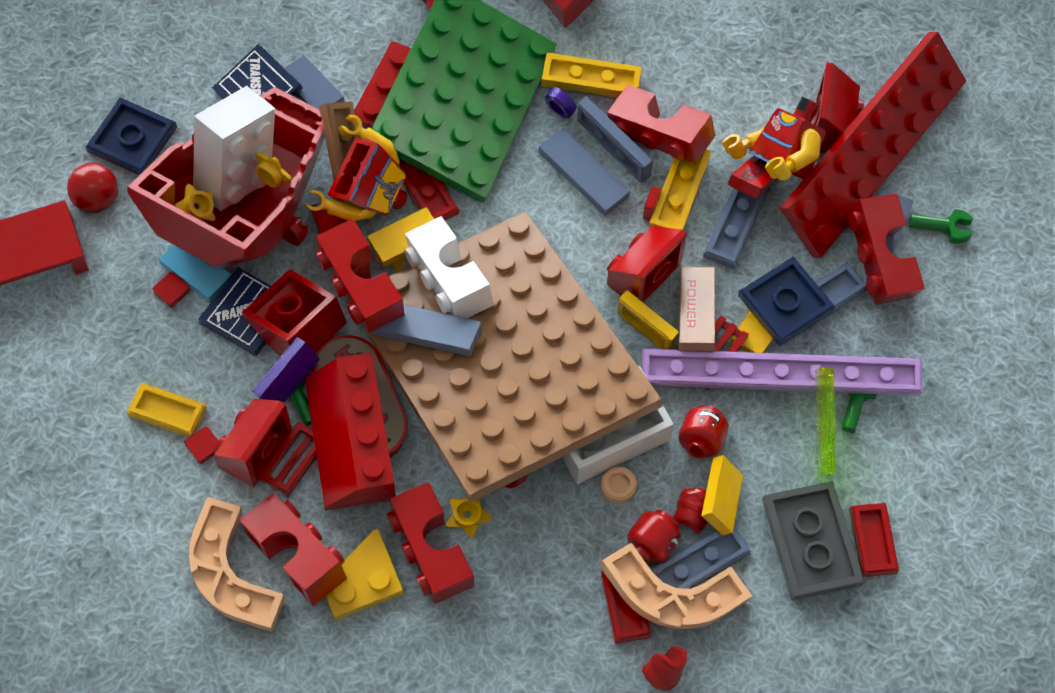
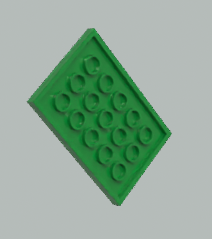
(463, 93)

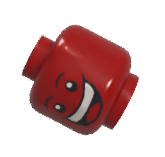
(703, 432)
(655, 536)

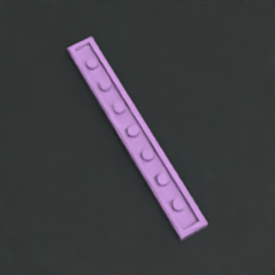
(781, 371)

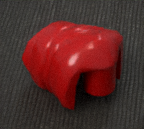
(690, 509)
(665, 670)

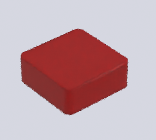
(651, 202)
(171, 289)
(202, 445)

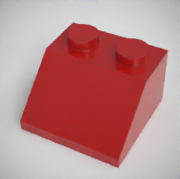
(838, 104)
(647, 262)
(293, 310)
(253, 439)

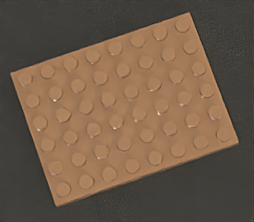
(540, 373)

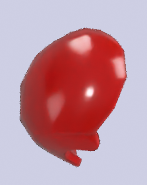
(92, 187)

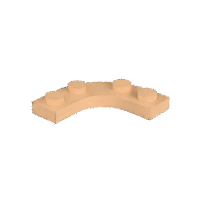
(214, 577)
(669, 605)

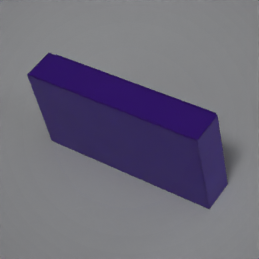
(287, 372)

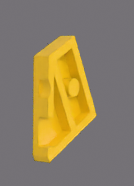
(369, 579)

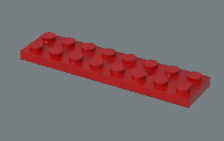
(873, 144)

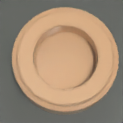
(618, 484)

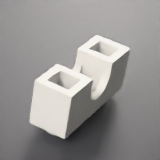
(458, 290)

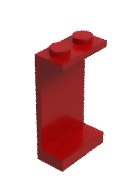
(39, 243)

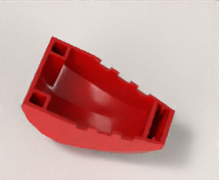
(257, 221)

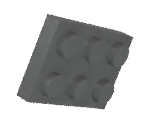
(812, 540)

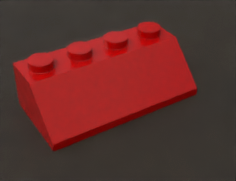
(349, 433)

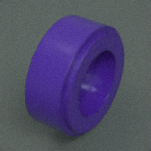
(560, 102)

